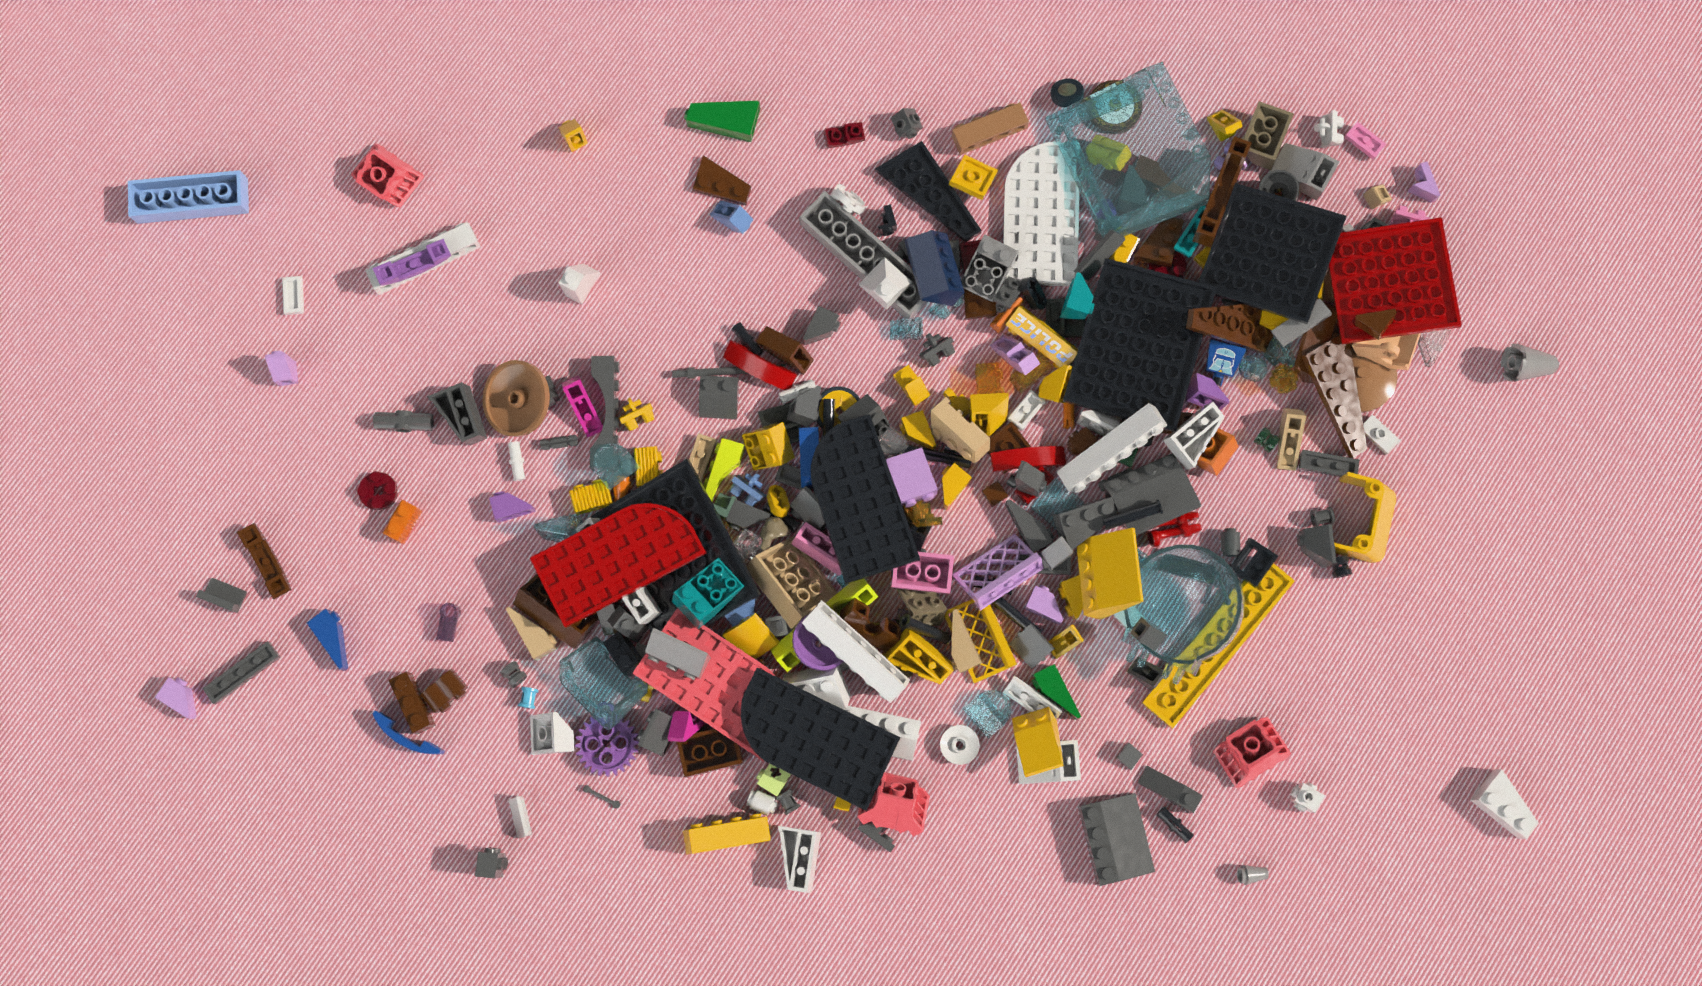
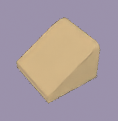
(1377, 196)

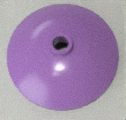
(809, 654)

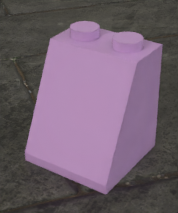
(912, 477)

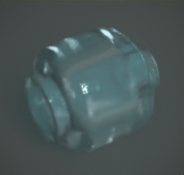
(1252, 368)

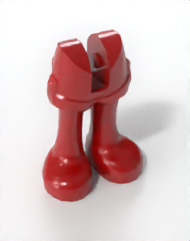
(1182, 528)

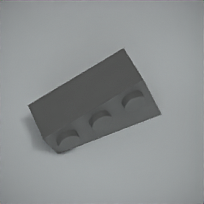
(460, 412)

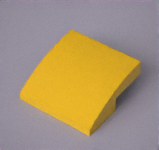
(751, 636)

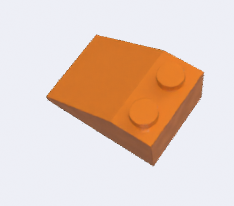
(1218, 452)

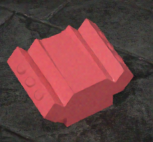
(386, 175)
(1251, 751)
(897, 805)

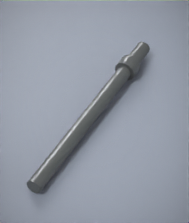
(692, 373)

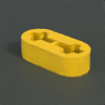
(781, 500)

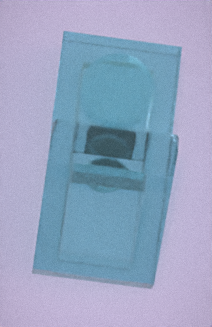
(906, 329)
(1276, 353)

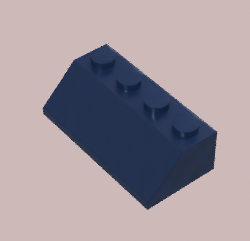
(934, 268)

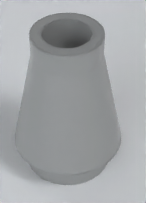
(1251, 874)

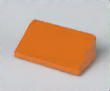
(1001, 319)

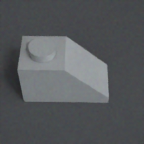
(1055, 554)

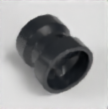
(1343, 570)

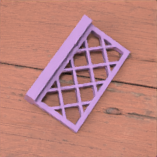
(1006, 579)

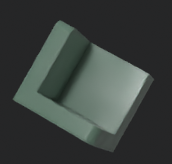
(723, 505)

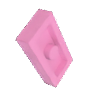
(1365, 140)

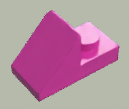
(684, 726)

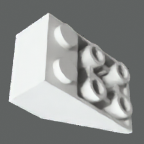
(1068, 772)

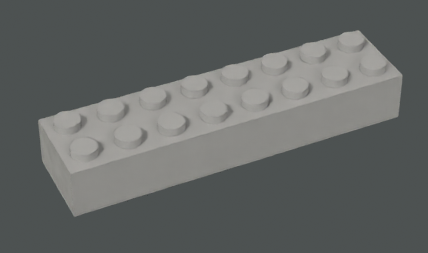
(857, 247)

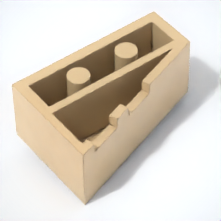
(958, 433)

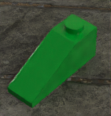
(1053, 687)

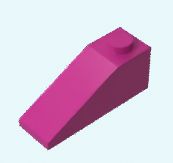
(582, 406)

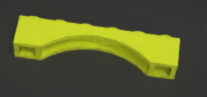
(727, 459)
(860, 589)

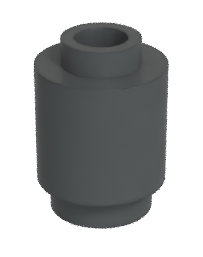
(1230, 542)

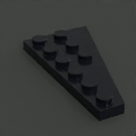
(923, 182)

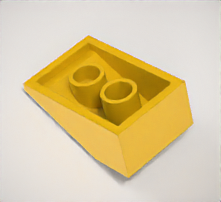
(1038, 741)

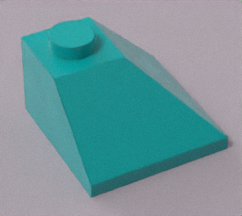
(1078, 299)

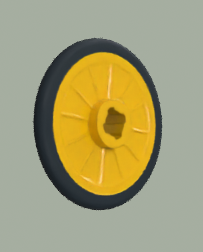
(843, 398)

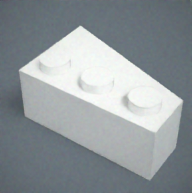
(1194, 434)
(824, 684)
(1505, 805)
(800, 857)

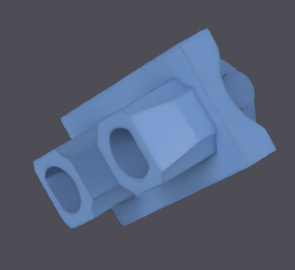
(740, 484)

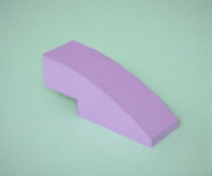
(1015, 354)

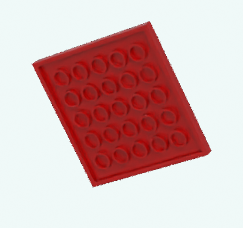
(1394, 269)

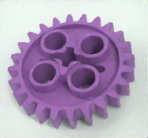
(620, 756)

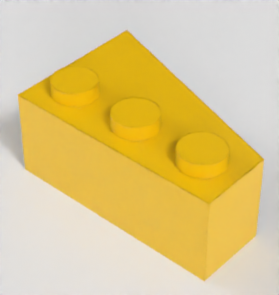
(919, 657)

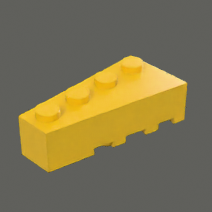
(726, 835)

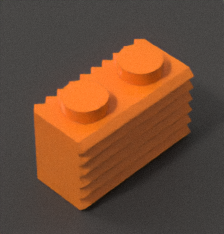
(402, 521)

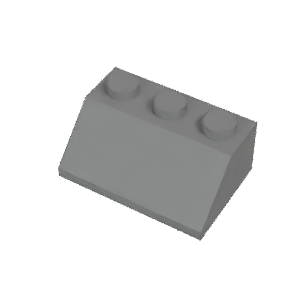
(677, 654)

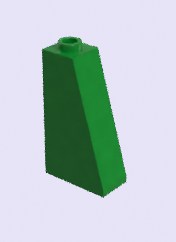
(728, 119)

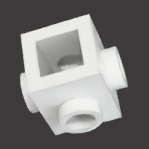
(1312, 800)

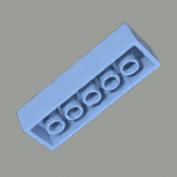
(188, 197)

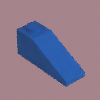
(331, 636)

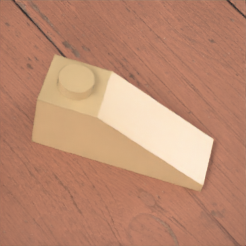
(1290, 436)
(535, 638)
(963, 649)

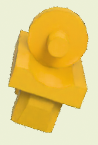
(629, 418)

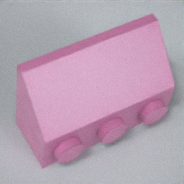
(929, 574)

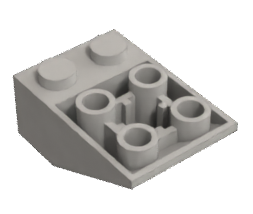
(1309, 167)
(989, 268)

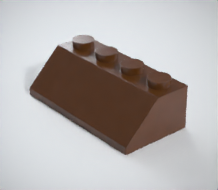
(1314, 337)
(535, 603)

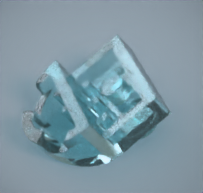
(613, 464)
(989, 711)

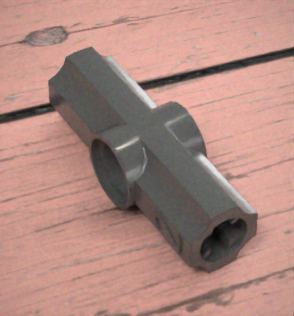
(403, 421)

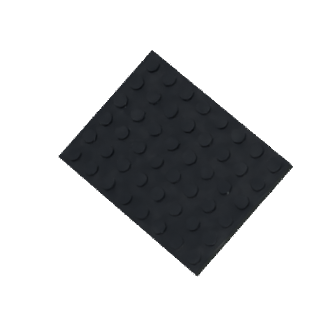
(1138, 343)
(684, 493)

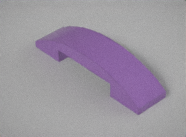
(412, 265)

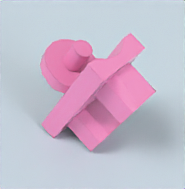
(1403, 216)

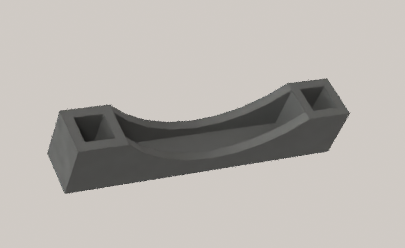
(604, 373)

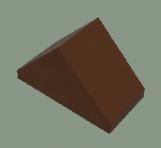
(1375, 322)

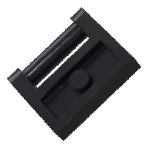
(1259, 564)

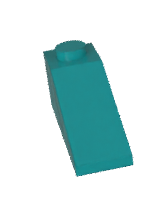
(1185, 243)

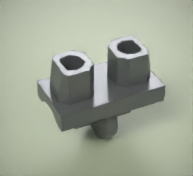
(944, 345)

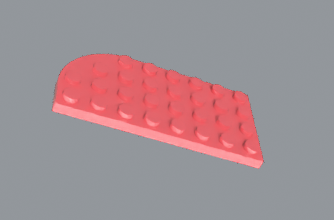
(720, 690)

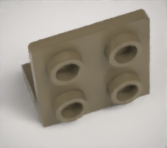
(924, 606)

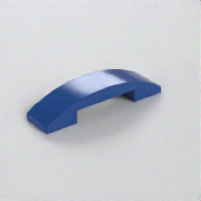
(386, 725)

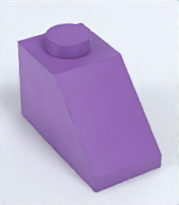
(1204, 390)
(507, 506)

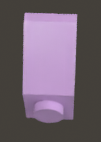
(1044, 604)
(178, 697)

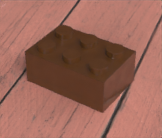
(708, 753)

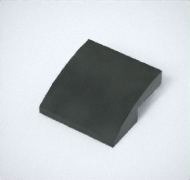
(1065, 327)
(777, 415)

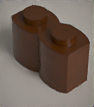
(444, 691)

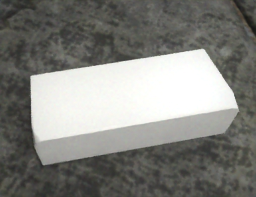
(520, 817)

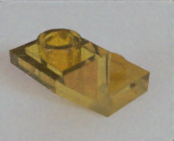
(921, 515)

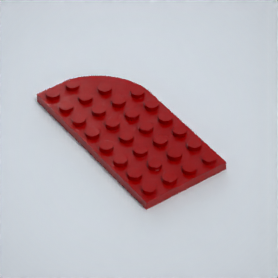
(615, 559)

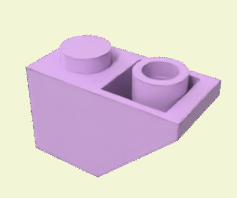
(282, 368)

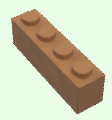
(989, 128)

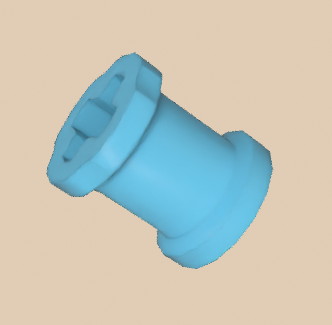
(528, 697)

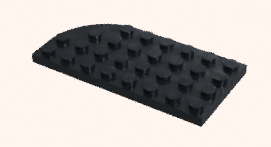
(860, 502)
(815, 739)

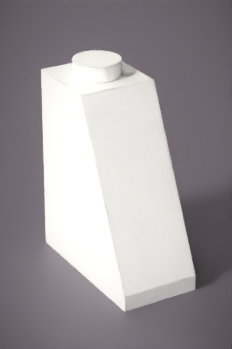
(578, 282)

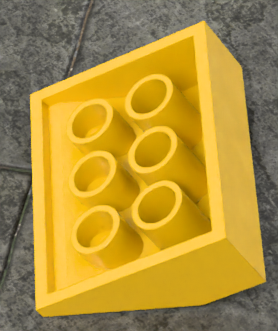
(1109, 573)

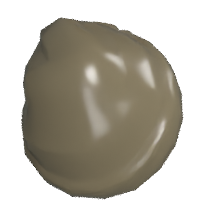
(773, 529)

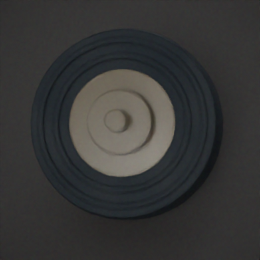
(1066, 92)

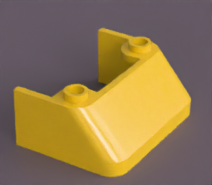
(1373, 545)

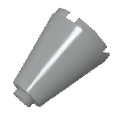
(1527, 363)

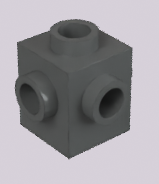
(907, 123)

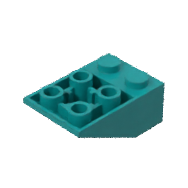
(707, 593)

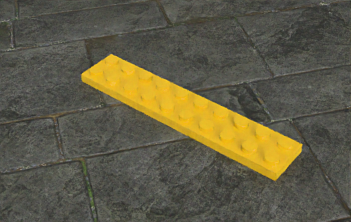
(1172, 701)

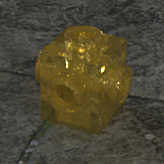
(1288, 382)

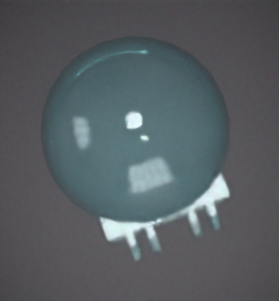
(1193, 601)

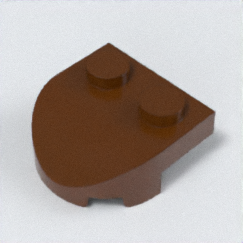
(977, 306)

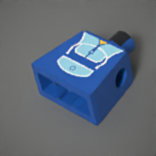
(1223, 360)

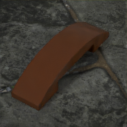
(265, 560)

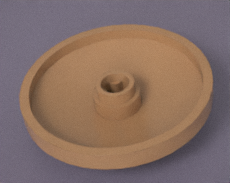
(1373, 382)
(516, 398)

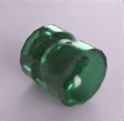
(1270, 443)

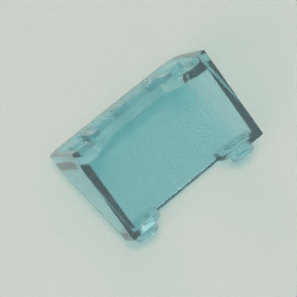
(600, 684)

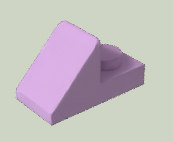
(1427, 186)

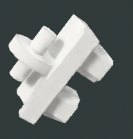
(1328, 129)

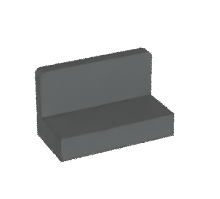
(223, 595)

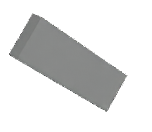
(1293, 329)

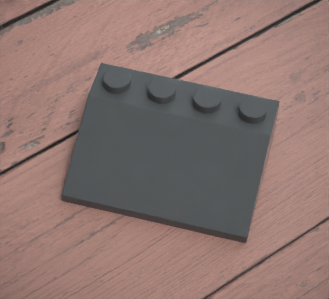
(1157, 480)
(1116, 839)

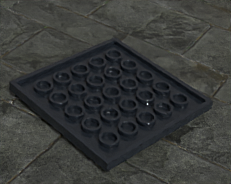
(1272, 252)

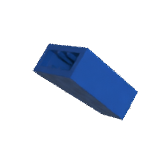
(808, 442)

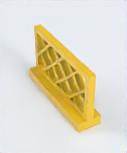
(997, 636)

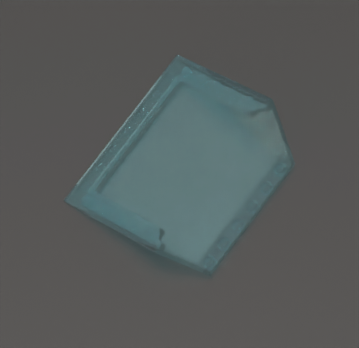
(1134, 152)

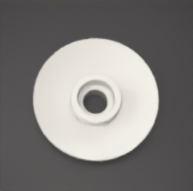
(967, 737)

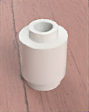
(761, 802)

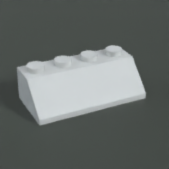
(903, 727)

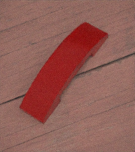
(759, 367)
(1036, 456)

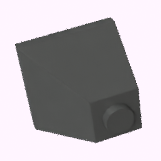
(1318, 544)

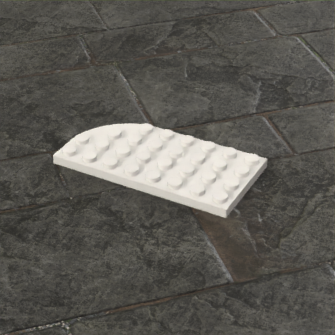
(1042, 216)

